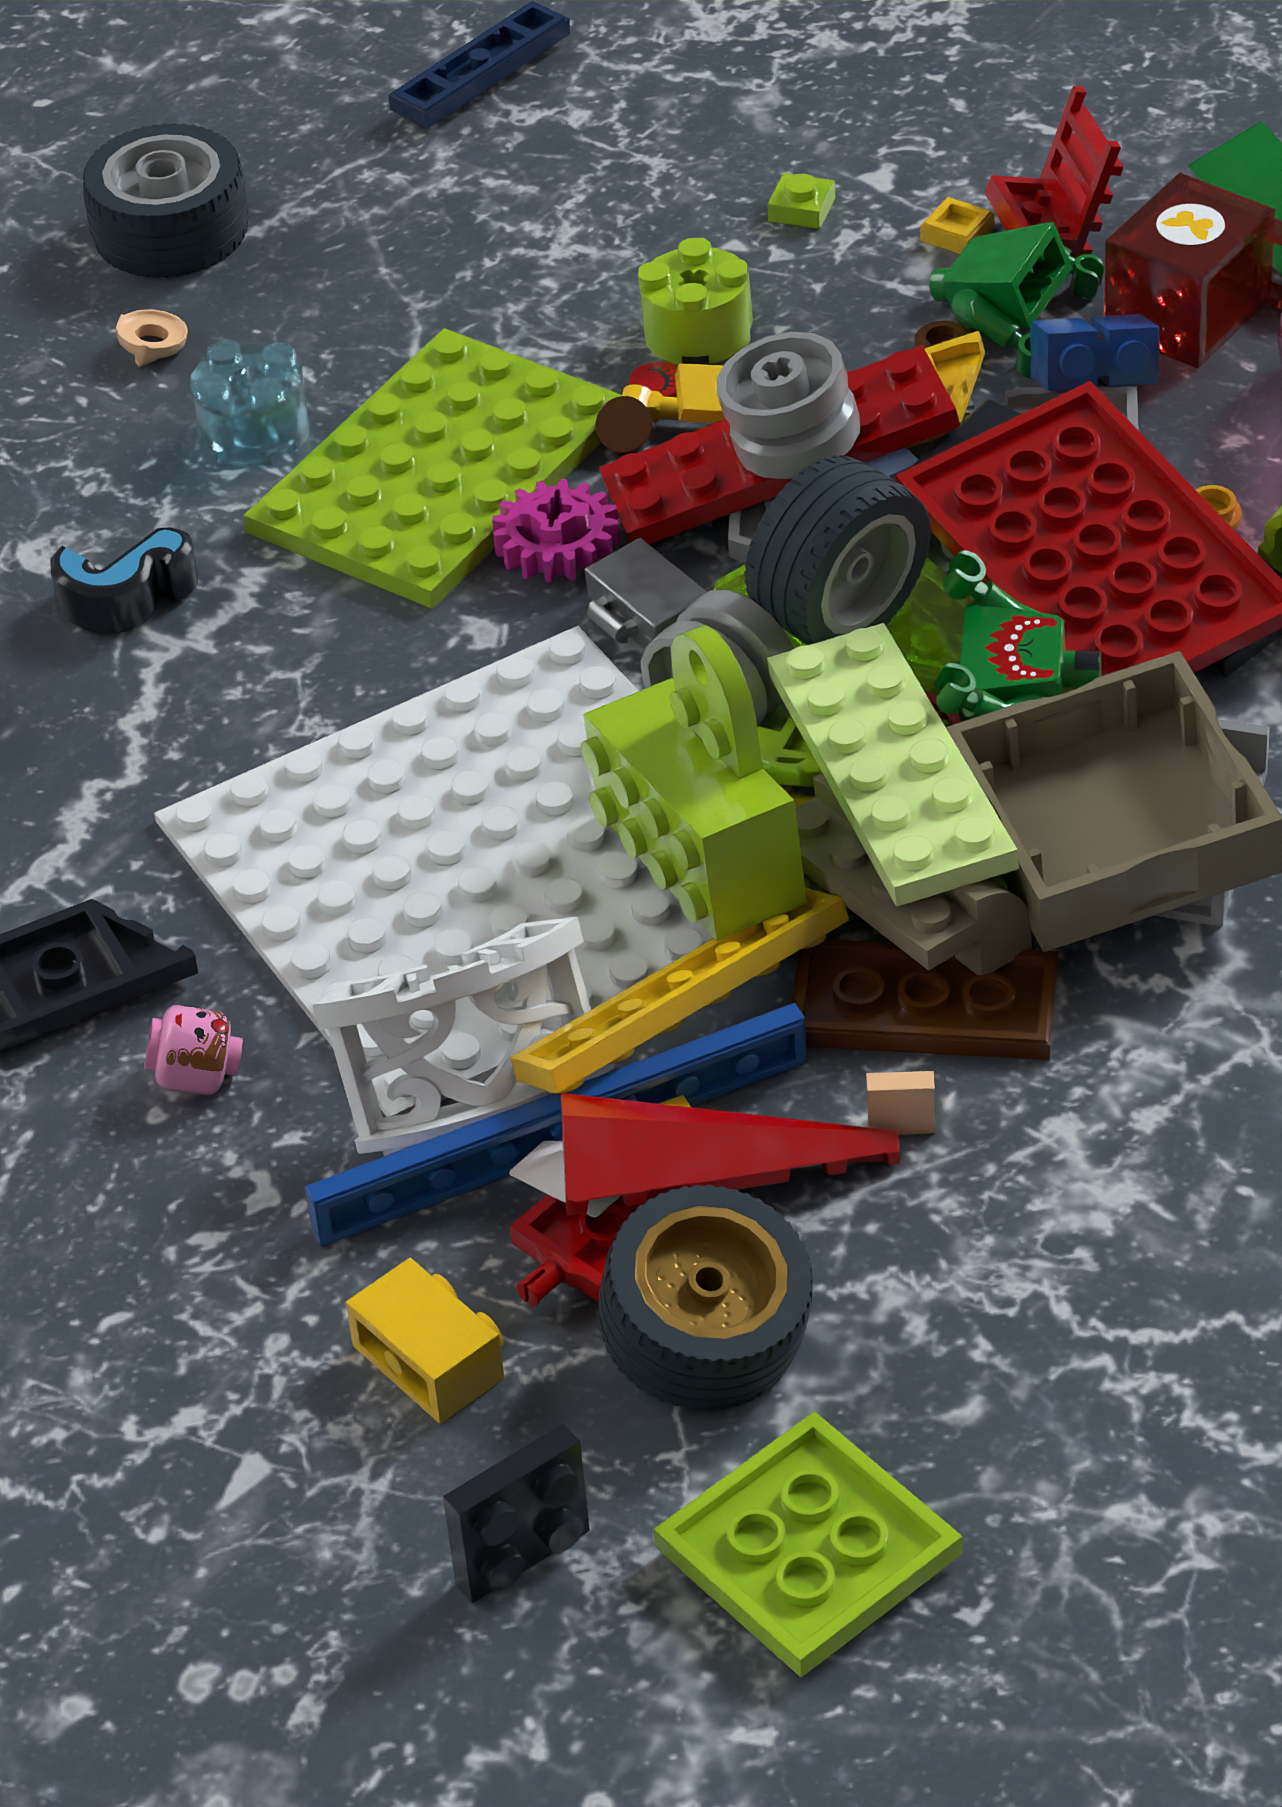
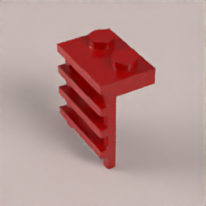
(1067, 189)

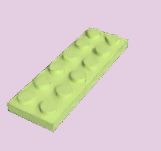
(892, 765)

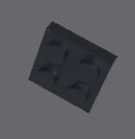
(517, 1513)

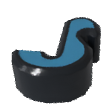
(128, 587)

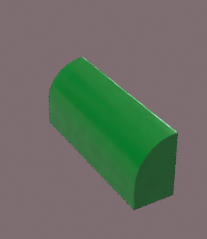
(1250, 168)

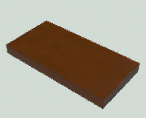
(887, 1001)

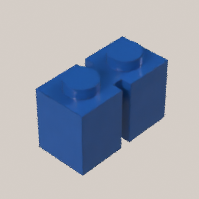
(1069, 352)

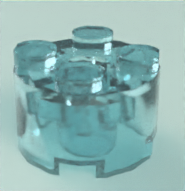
(249, 401)

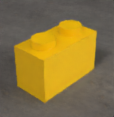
(426, 1339)

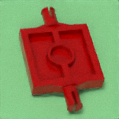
(566, 1246)

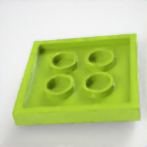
(808, 1543)

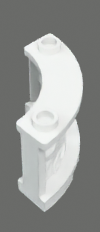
(526, 956)

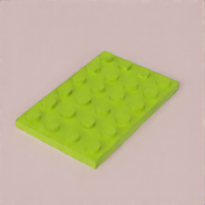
(424, 463)

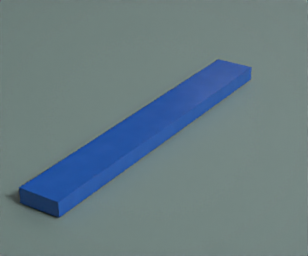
(495, 1145)

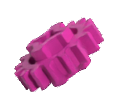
(555, 530)

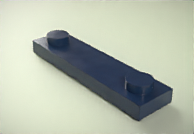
(479, 64)

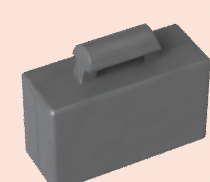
(637, 593)

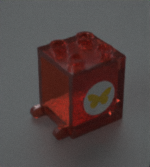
(1193, 266)

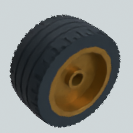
(705, 1297)

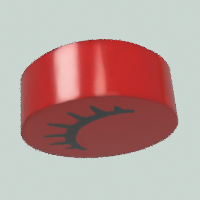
(656, 377)

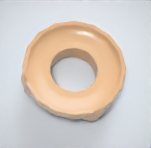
(151, 323)

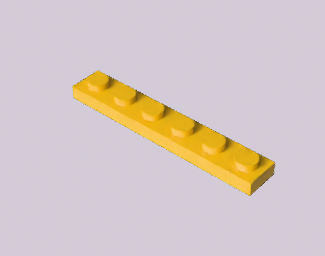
(673, 993)

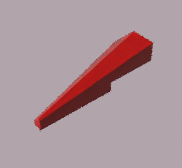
(655, 1148)

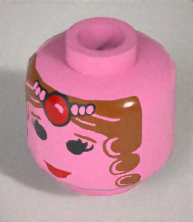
(192, 1050)

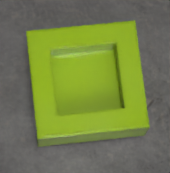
(801, 200)

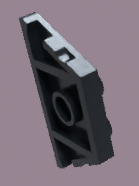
(79, 967)

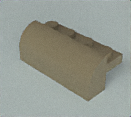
(975, 922)

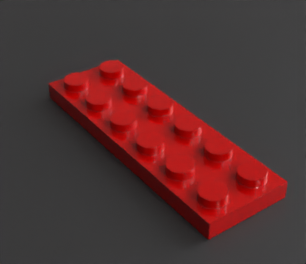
(702, 478)

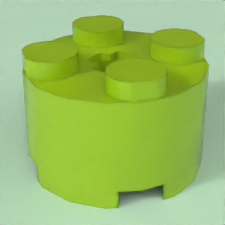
(695, 303)

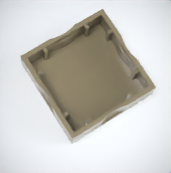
(1121, 800)

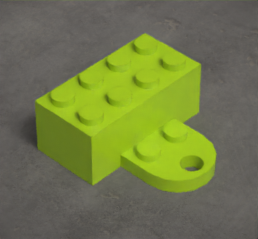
(690, 793)

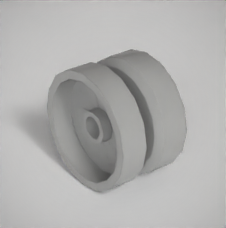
(788, 403)
(746, 630)

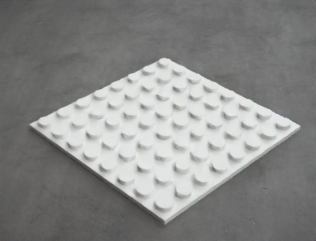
(436, 839)

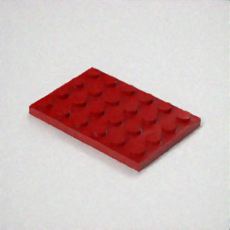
(1100, 532)

